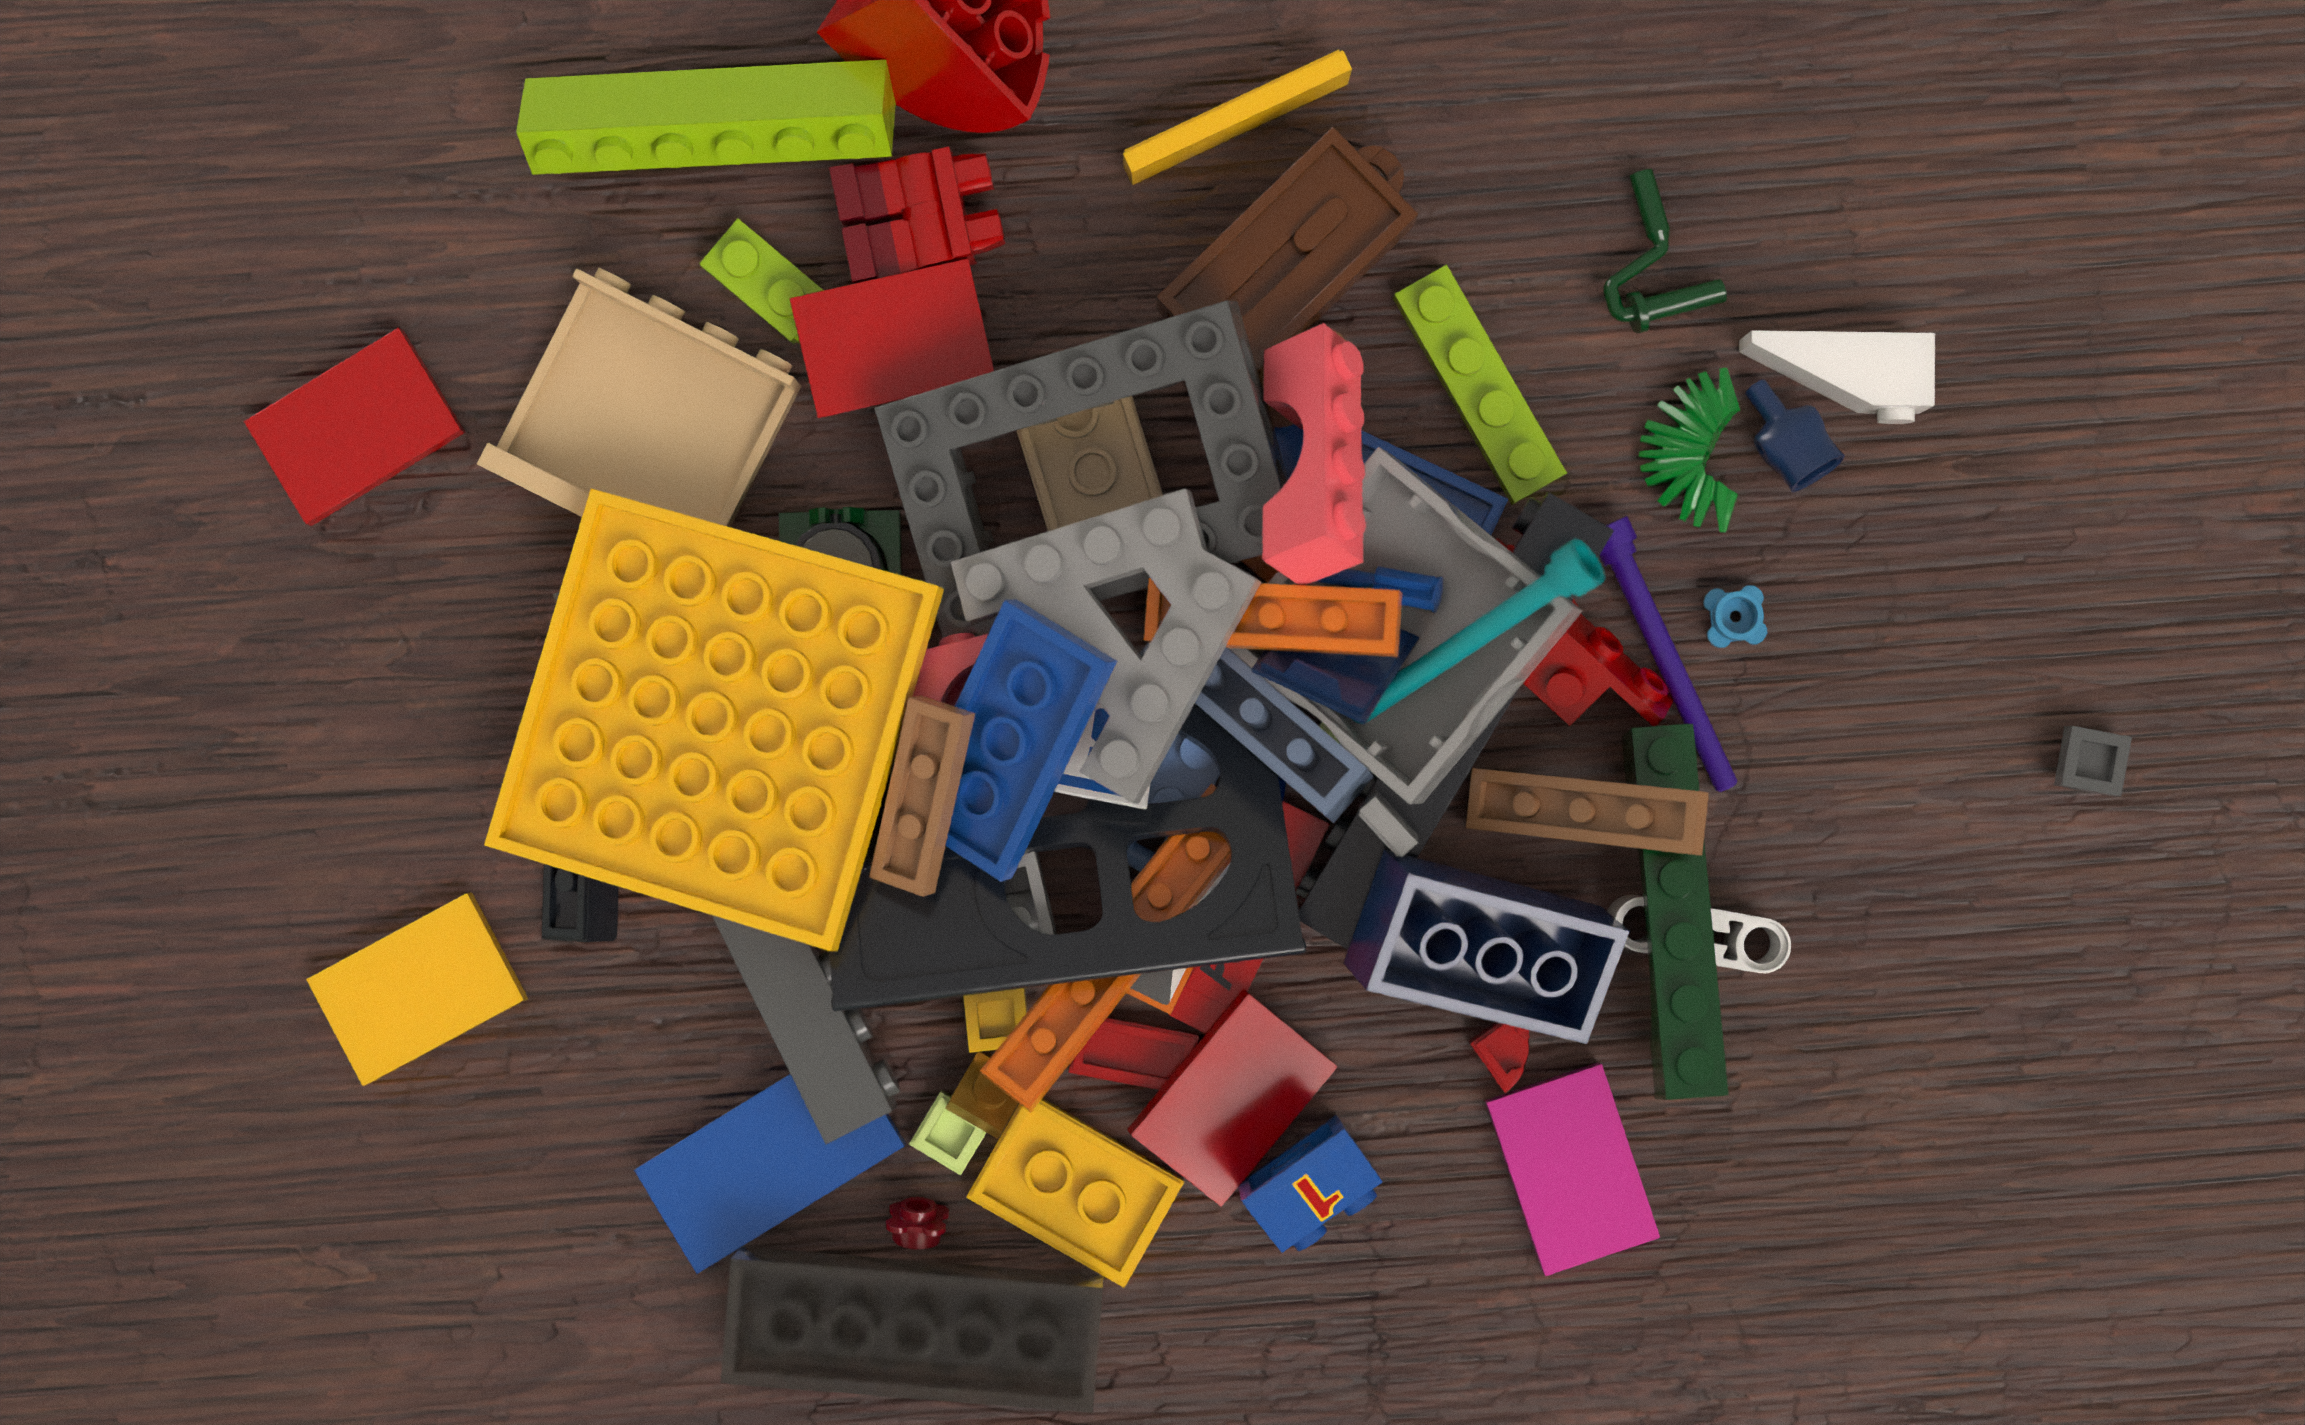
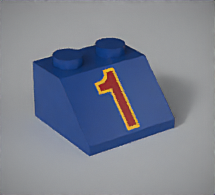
(1310, 1186)

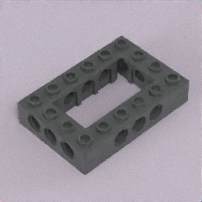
(1199, 346)

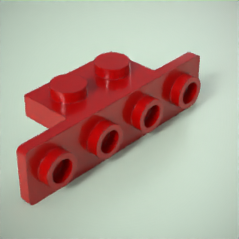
(1586, 665)

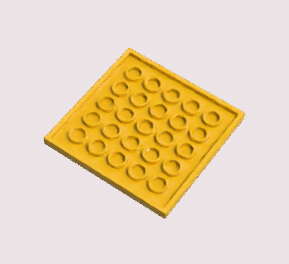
(714, 718)

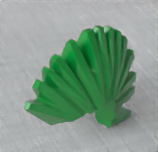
(1686, 449)

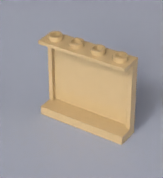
(643, 409)

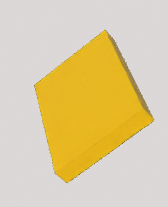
(417, 989)
(1076, 1189)

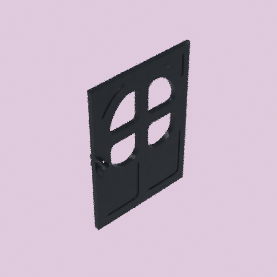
(973, 943)

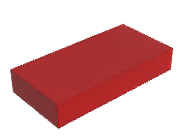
(1133, 1053)

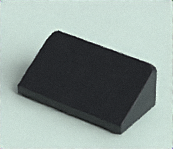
(578, 907)

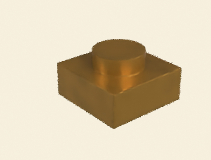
(981, 1101)

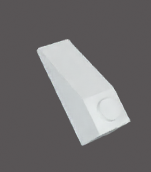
(1860, 370)

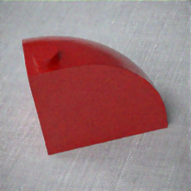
(950, 60)

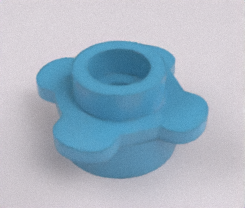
(1750, 625)

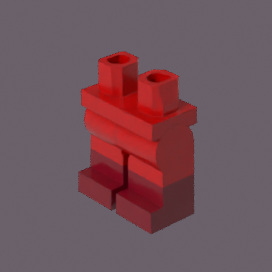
(914, 212)

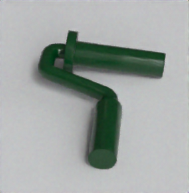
(1641, 310)

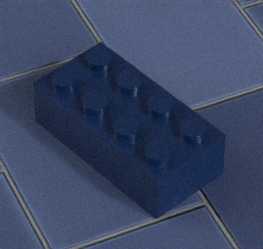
(1485, 947)

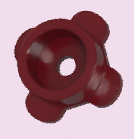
(917, 1222)

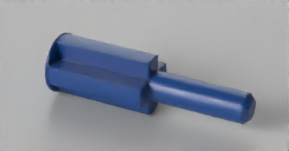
(1416, 589)

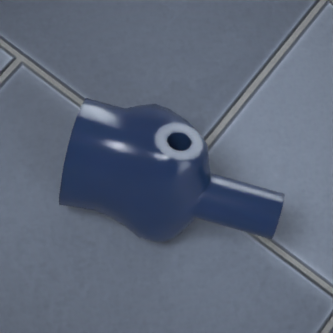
(1793, 439)

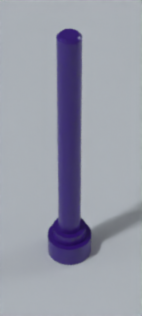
(1619, 555)

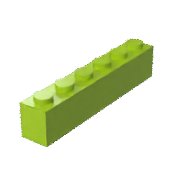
(707, 117)

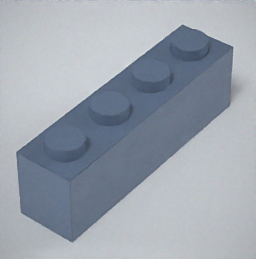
(1282, 736)

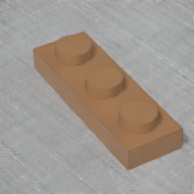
(921, 795)

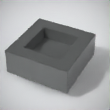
(2092, 761)

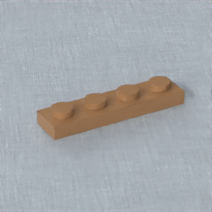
(1588, 811)

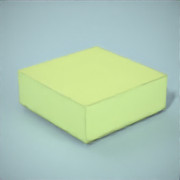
(947, 1136)

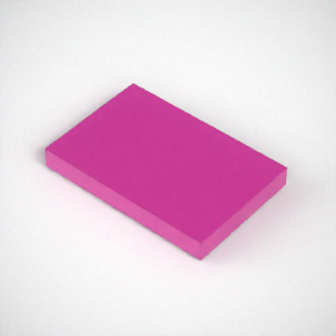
(1572, 1169)

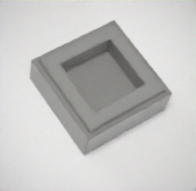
(1388, 824)

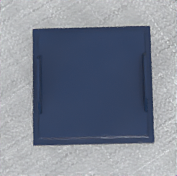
(1337, 681)

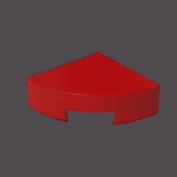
(1503, 1052)

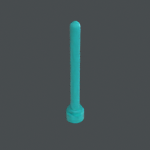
(1571, 572)

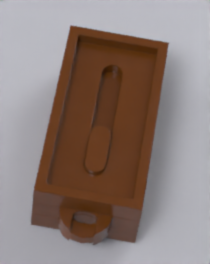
(1300, 243)

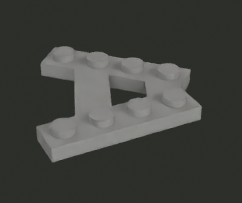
(1144, 694)

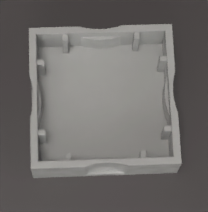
(1432, 728)

